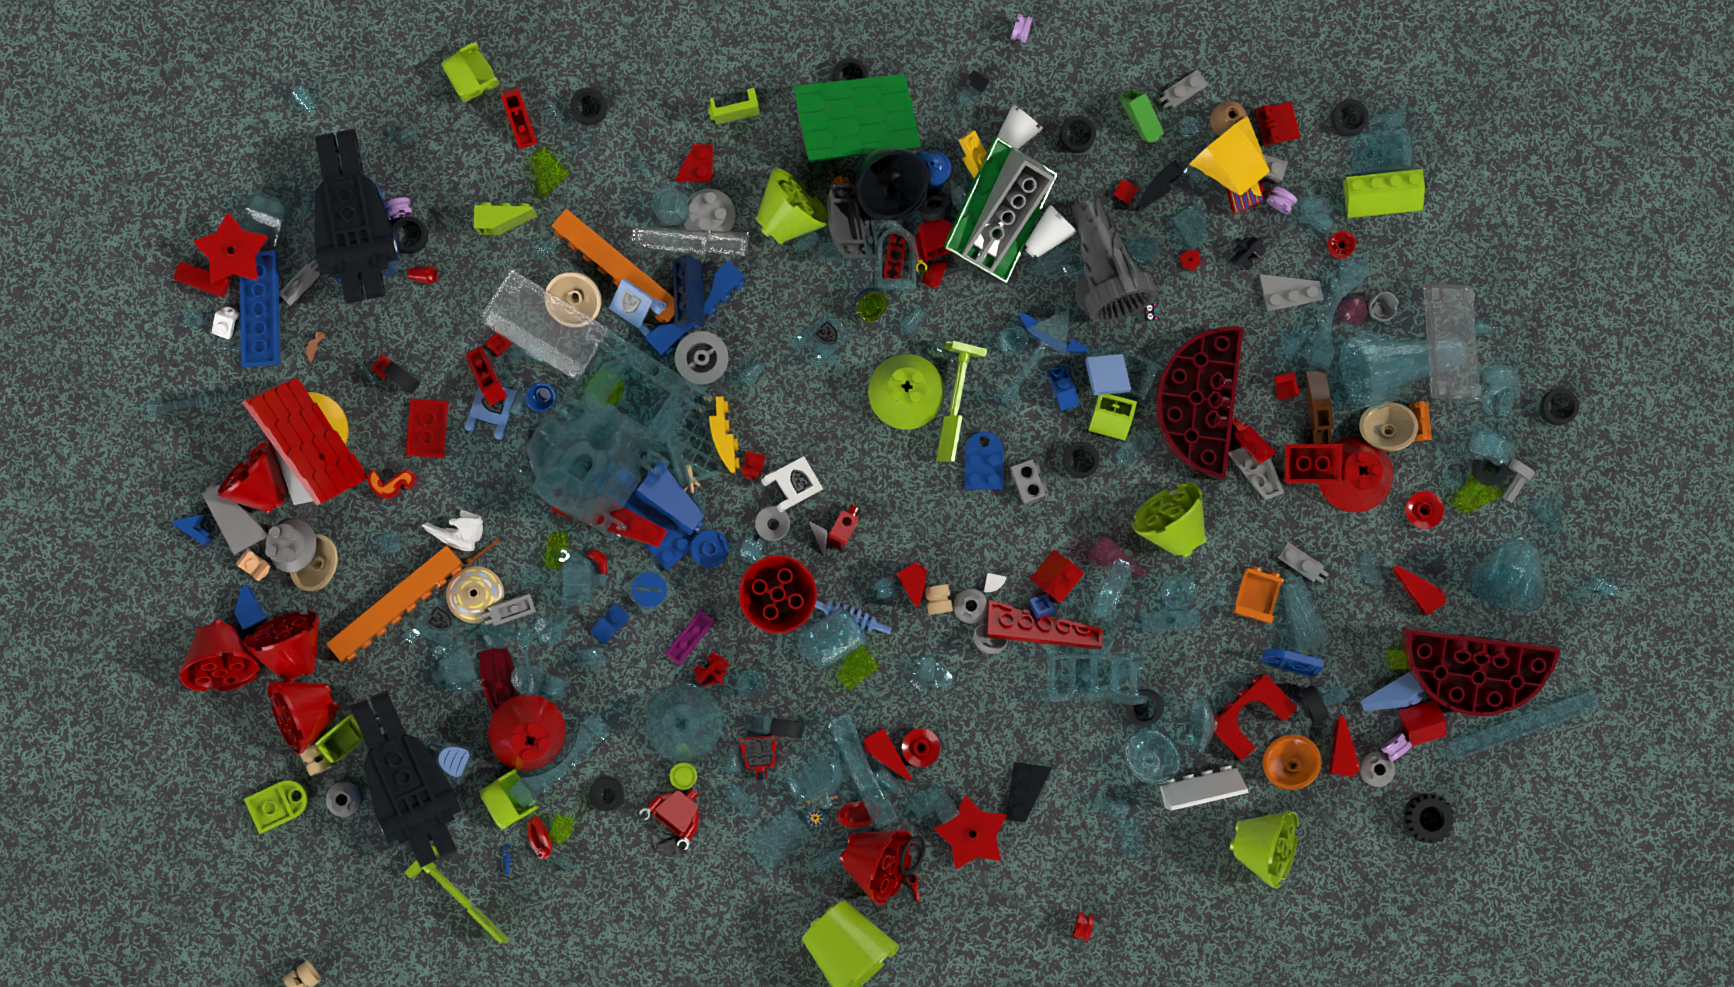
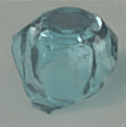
(671, 205)

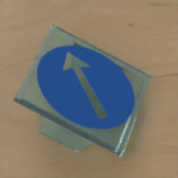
(649, 589)

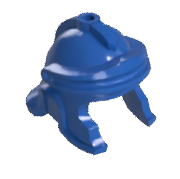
(939, 170)

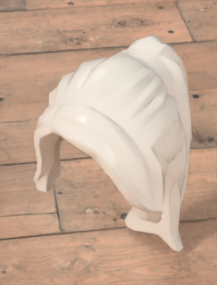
(463, 538)

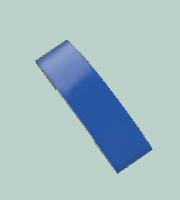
(1074, 347)

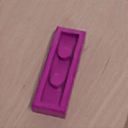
(689, 637)

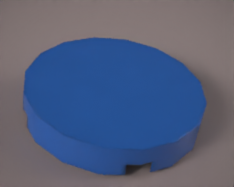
(709, 548)

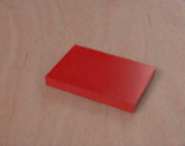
(427, 428)

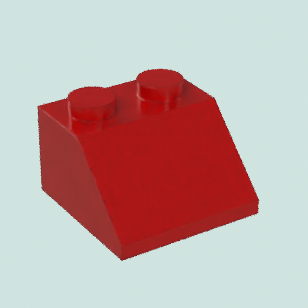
(1057, 576)
(913, 582)

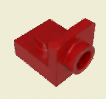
(753, 465)

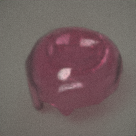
(1353, 310)

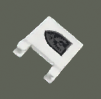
(796, 482)

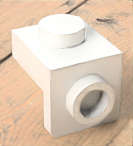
(224, 322)

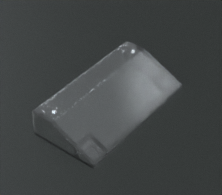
(543, 325)
(1451, 343)

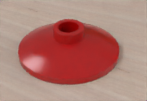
(1434, 509)
(925, 757)

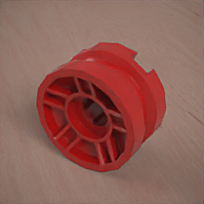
(1349, 244)
(1083, 926)

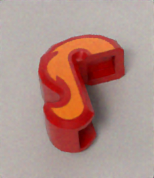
(392, 487)

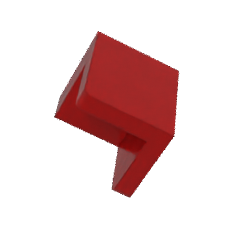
(1286, 386)

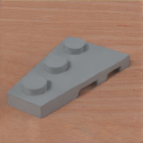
(1288, 292)
(1261, 476)

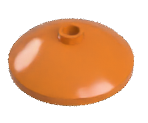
(1291, 751)

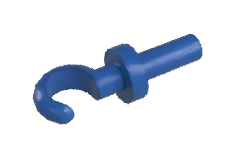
(507, 859)

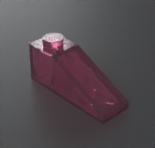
(1106, 552)

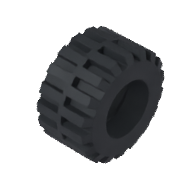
(1413, 813)

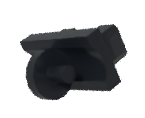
(1245, 249)

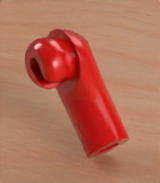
(599, 558)

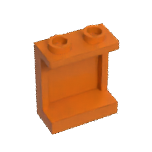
(1258, 594)

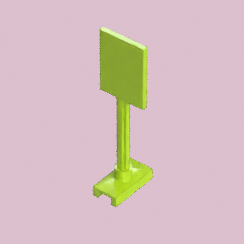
(952, 423)
(431, 869)

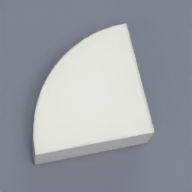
(993, 582)

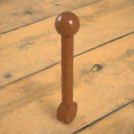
(469, 561)

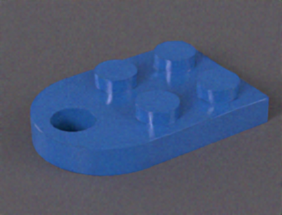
(984, 464)
(1293, 661)

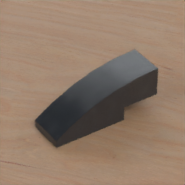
(1160, 184)

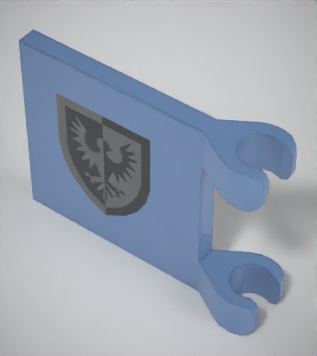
(634, 306)
(495, 414)

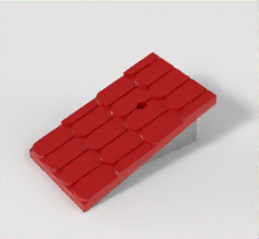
(306, 446)

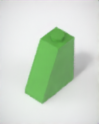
(1142, 115)

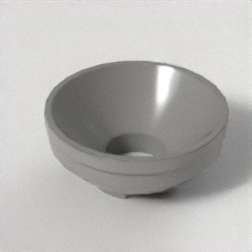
(772, 513)
(965, 615)
(980, 637)
(1367, 769)
(353, 799)

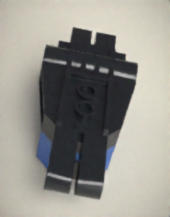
(351, 222)
(405, 783)

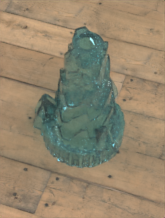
(1377, 367)

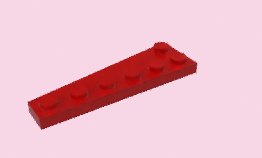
(637, 526)
(1022, 625)

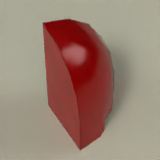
(934, 274)

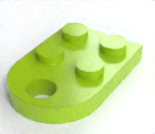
(275, 805)

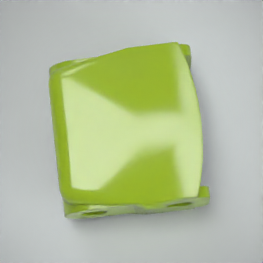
(469, 73)
(341, 740)
(501, 804)

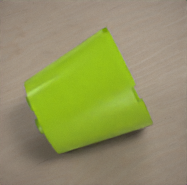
(847, 946)

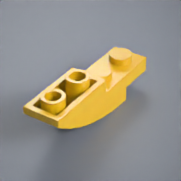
(973, 152)
(724, 442)

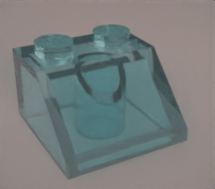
(1490, 444)

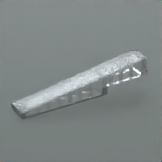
(691, 240)

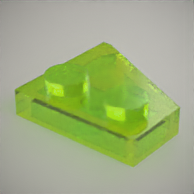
(548, 171)
(1474, 495)
(857, 668)

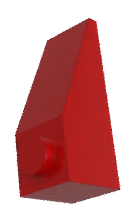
(518, 117)
(485, 376)
(1423, 593)
(883, 750)
(1343, 754)

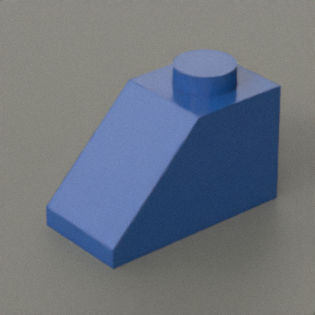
(248, 610)

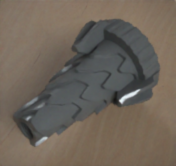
(1112, 282)

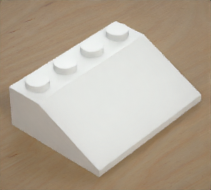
(1202, 788)

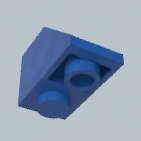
(1063, 388)

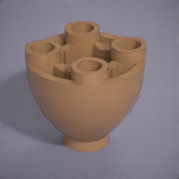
(1220, 119)

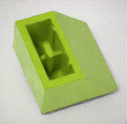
(1112, 416)

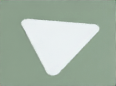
(821, 536)

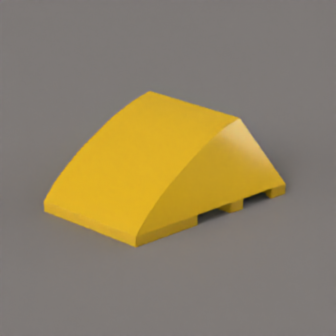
(1234, 158)

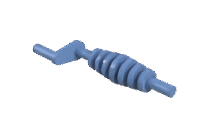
(864, 621)

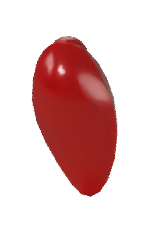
(539, 838)

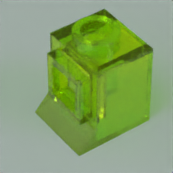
(1396, 659)
(562, 828)

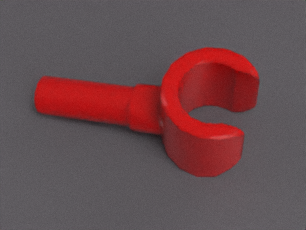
(914, 888)

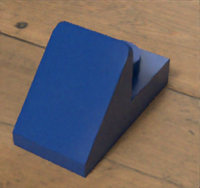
(190, 525)
(609, 624)

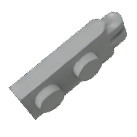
(1183, 90)
(300, 282)
(1302, 563)
(509, 610)

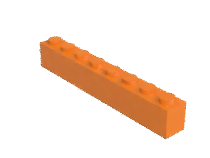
(610, 261)
(394, 604)

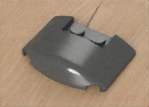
(849, 224)

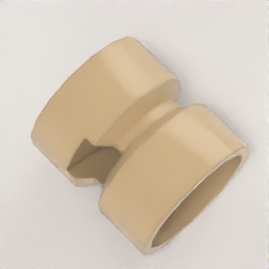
(938, 599)
(312, 767)
(306, 973)

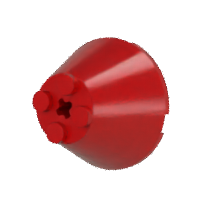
(257, 481)
(1359, 491)
(769, 577)
(286, 644)
(218, 660)
(301, 711)
(524, 717)
(874, 862)

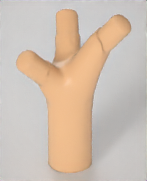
(691, 486)

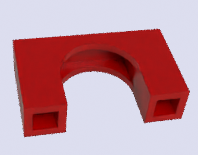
(1261, 690)

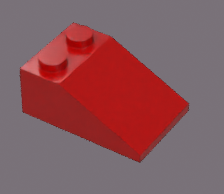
(1313, 463)

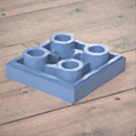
(1108, 374)

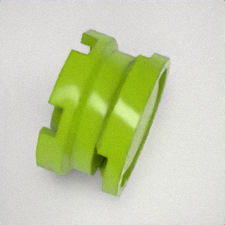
(683, 776)

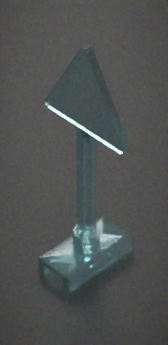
(1051, 333)

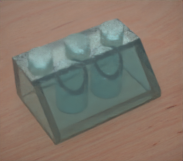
(830, 639)

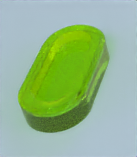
(556, 541)

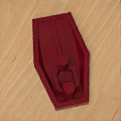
(496, 670)

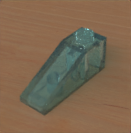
(1111, 590)

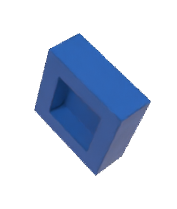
(1041, 606)

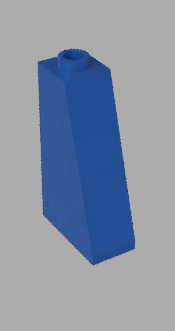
(670, 500)

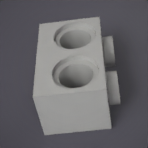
(1022, 483)

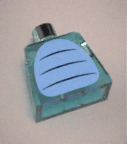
(453, 759)

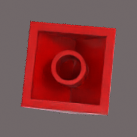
(1423, 722)

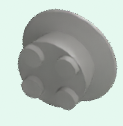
(710, 211)
(701, 357)
(291, 545)

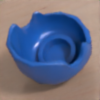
(538, 391)

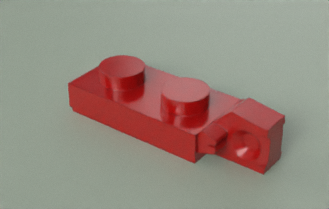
(1252, 442)

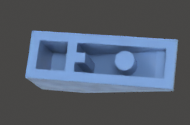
(1397, 694)

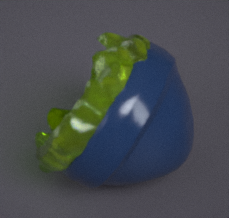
(870, 304)

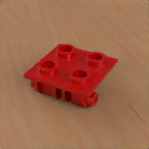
(1277, 123)

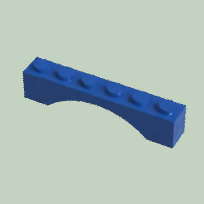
(725, 282)

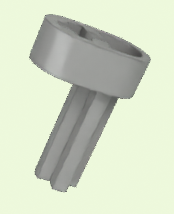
(1523, 474)

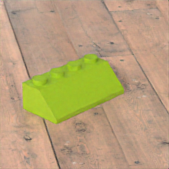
(1384, 193)

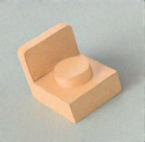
(253, 565)

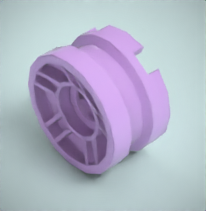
(1021, 28)
(1281, 200)
(398, 208)
(1396, 747)

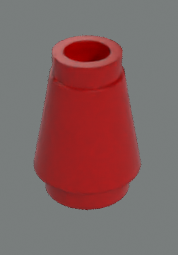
(423, 274)

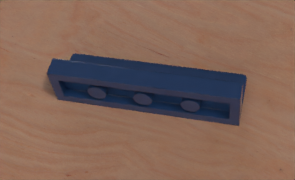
(688, 291)

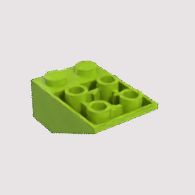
(501, 218)

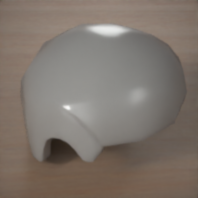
(1389, 304)

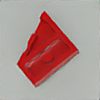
(698, 165)

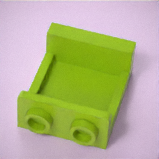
(735, 111)

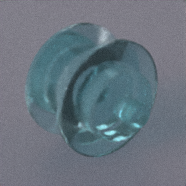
(1189, 126)

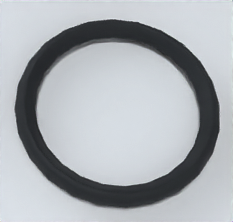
(904, 851)

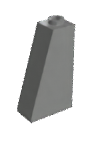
(235, 522)

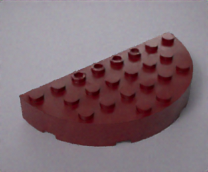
(1198, 400)
(1476, 671)

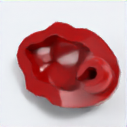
(854, 815)

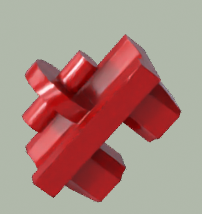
(714, 672)

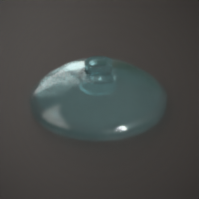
(1201, 724)
(1158, 751)

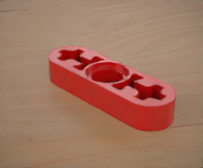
(892, 240)

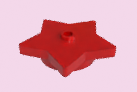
(242, 261)
(957, 833)

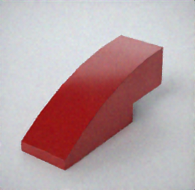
(200, 279)

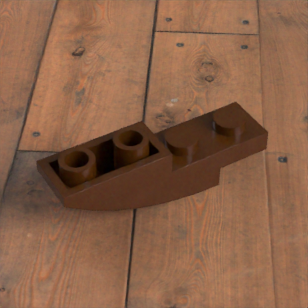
(1319, 407)

